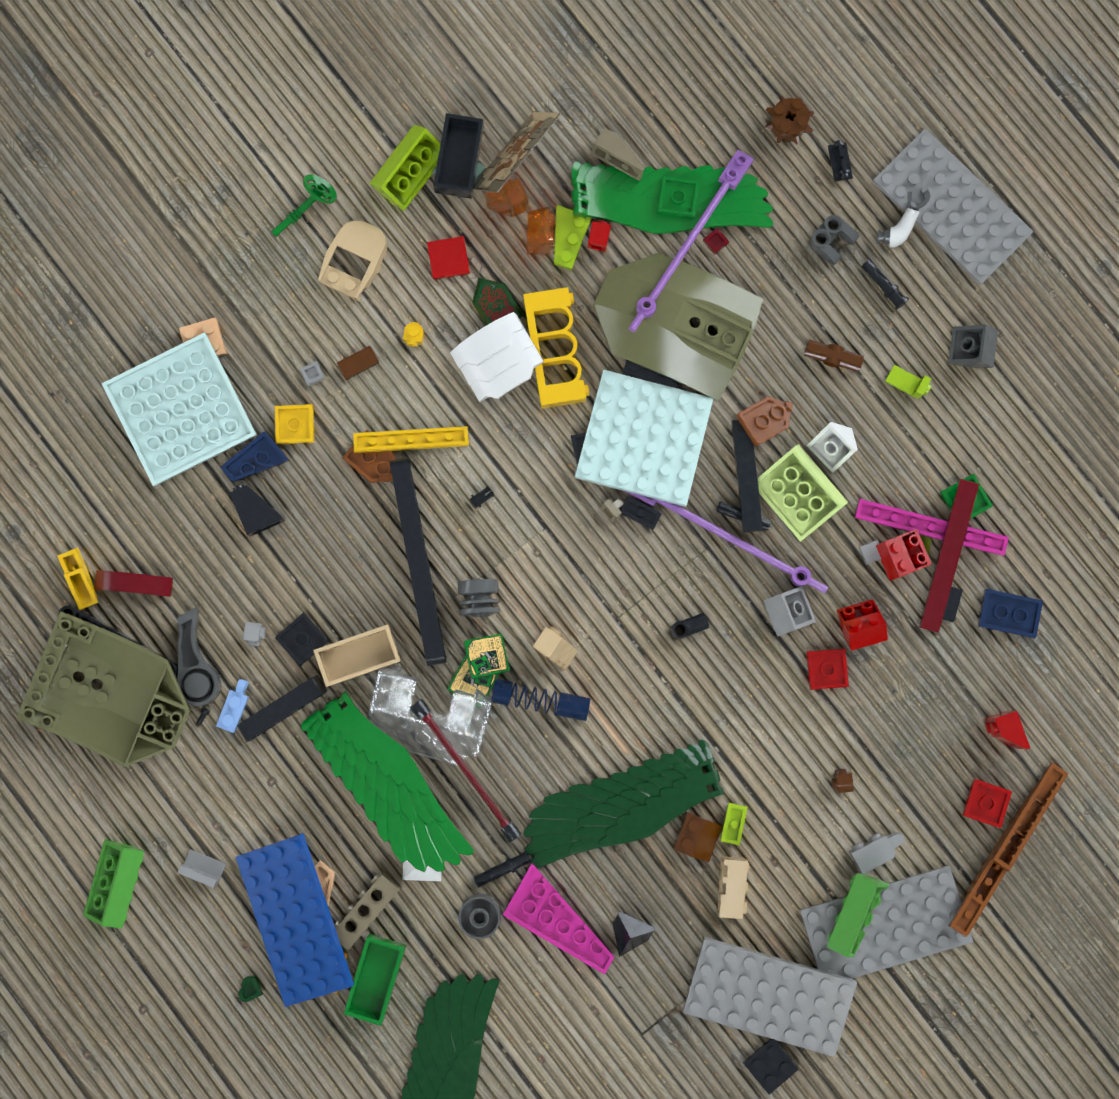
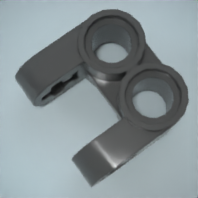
(843, 230)

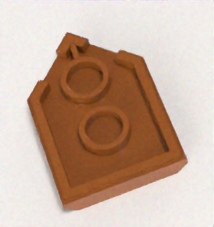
(765, 419)
(371, 465)

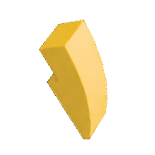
(78, 578)

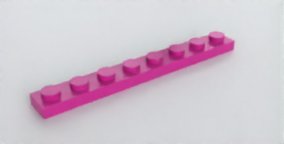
(928, 526)

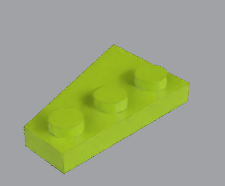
(568, 236)

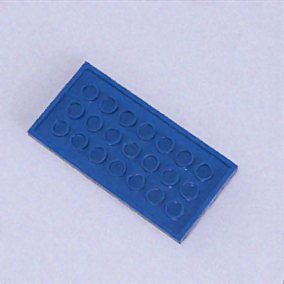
(294, 920)

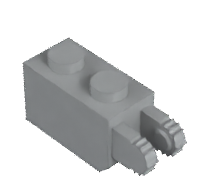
(876, 851)

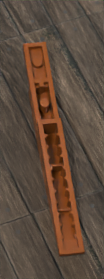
(1007, 849)

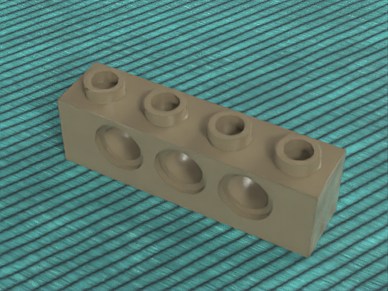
(387, 888)

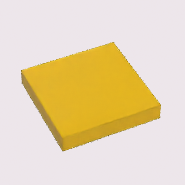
(294, 424)

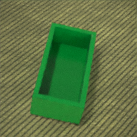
(375, 979)

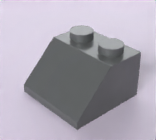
(973, 346)

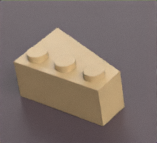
(555, 647)

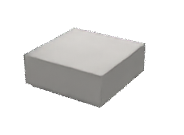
(312, 373)
(870, 552)

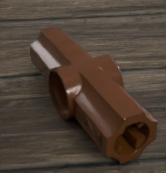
(834, 355)

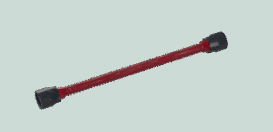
(508, 828)

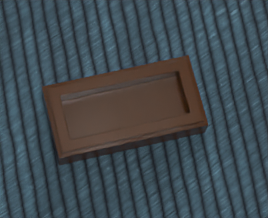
(358, 362)

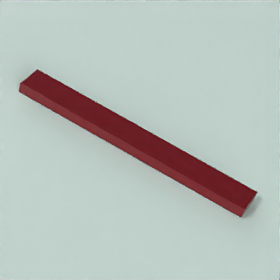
(949, 555)

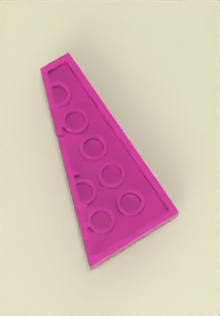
(546, 913)

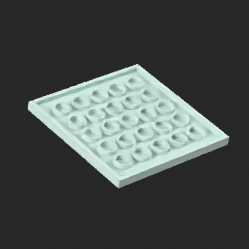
(179, 409)
(644, 438)

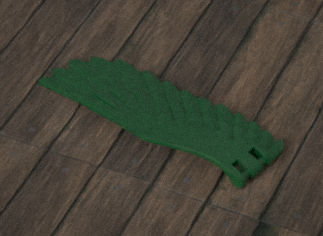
(623, 806)
(451, 1040)

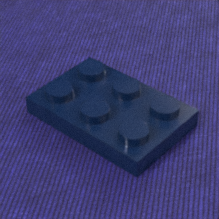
(1010, 613)

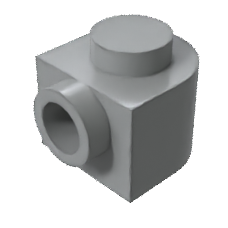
(254, 633)

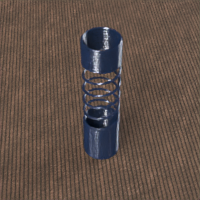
(568, 706)

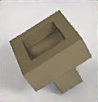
(611, 509)

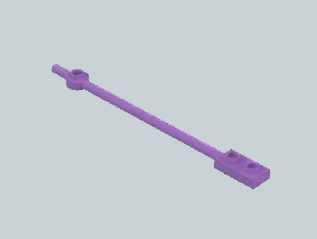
(730, 179)
(740, 543)

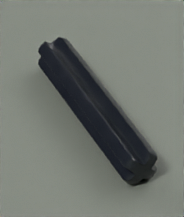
(735, 513)

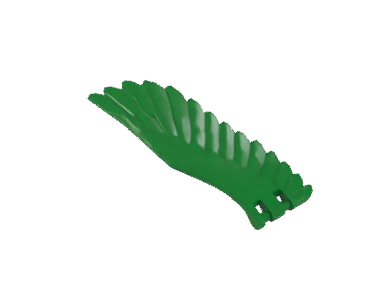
(634, 203)
(388, 786)

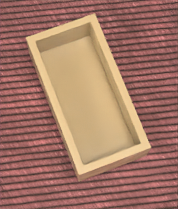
(357, 655)

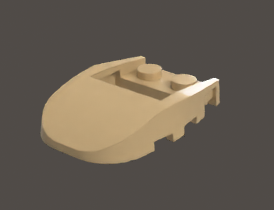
(359, 239)

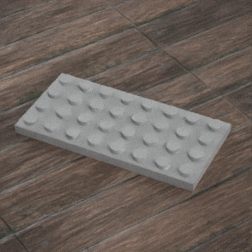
(961, 210)
(903, 928)
(769, 996)

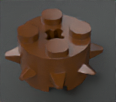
(780, 119)

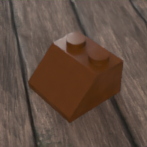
(697, 837)

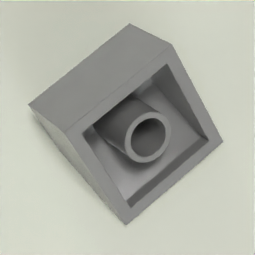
(789, 611)

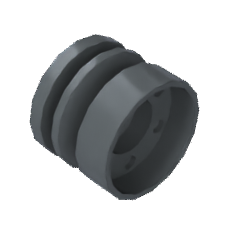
(478, 597)

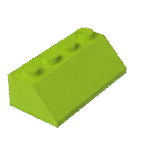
(408, 167)

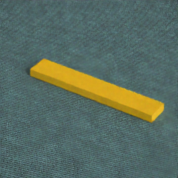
(410, 439)

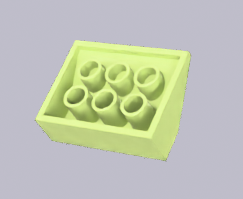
(799, 493)

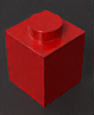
(599, 235)

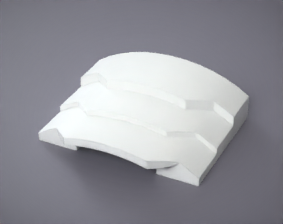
(497, 357)

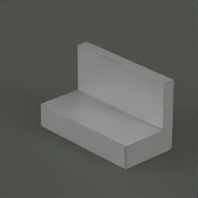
(202, 868)

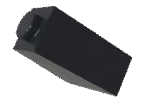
(254, 511)

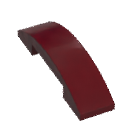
(133, 583)

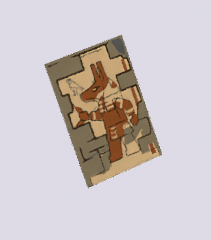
(515, 151)

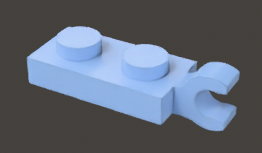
(233, 707)

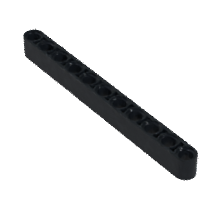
(418, 561)

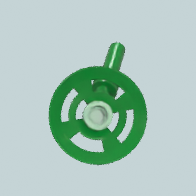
(315, 194)

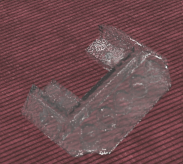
(393, 716)

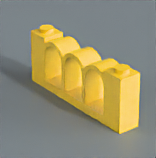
(545, 303)

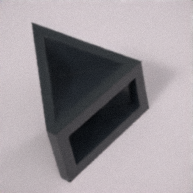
(630, 933)

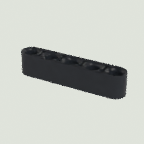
(281, 708)

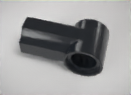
(690, 625)

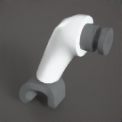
(899, 233)

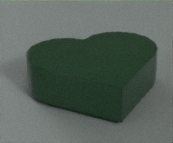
(250, 989)

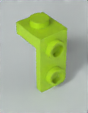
(908, 382)

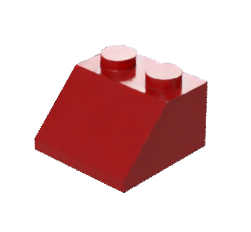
(1007, 729)

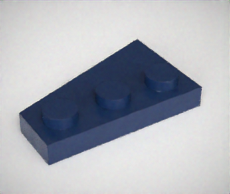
(254, 458)

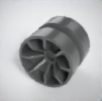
(480, 916)

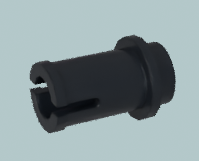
(480, 497)

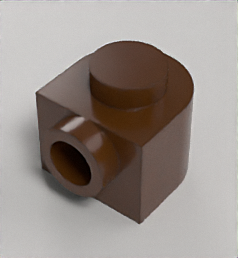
(842, 781)

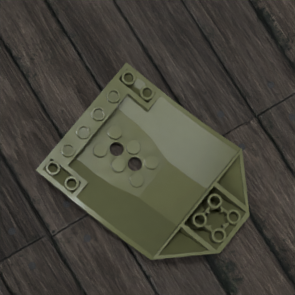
(666, 339)
(127, 719)

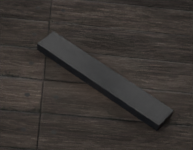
(746, 479)

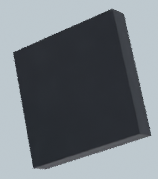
(301, 639)

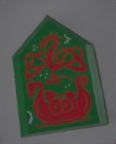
(493, 301)

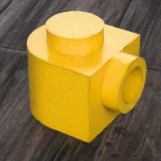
(413, 334)

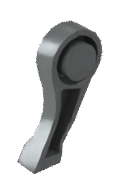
(195, 676)

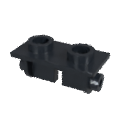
(840, 161)

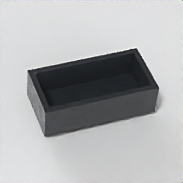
(458, 155)

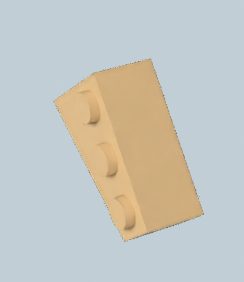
(732, 887)

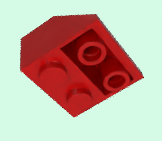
(903, 555)
(862, 624)

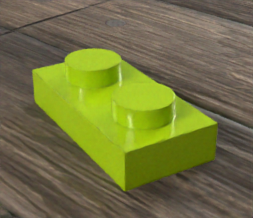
(733, 823)

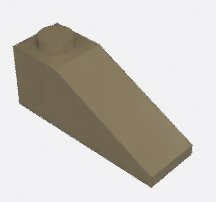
(615, 152)

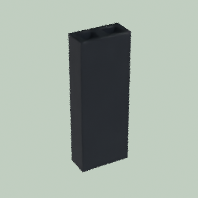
(952, 604)

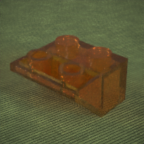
(509, 199)
(539, 237)

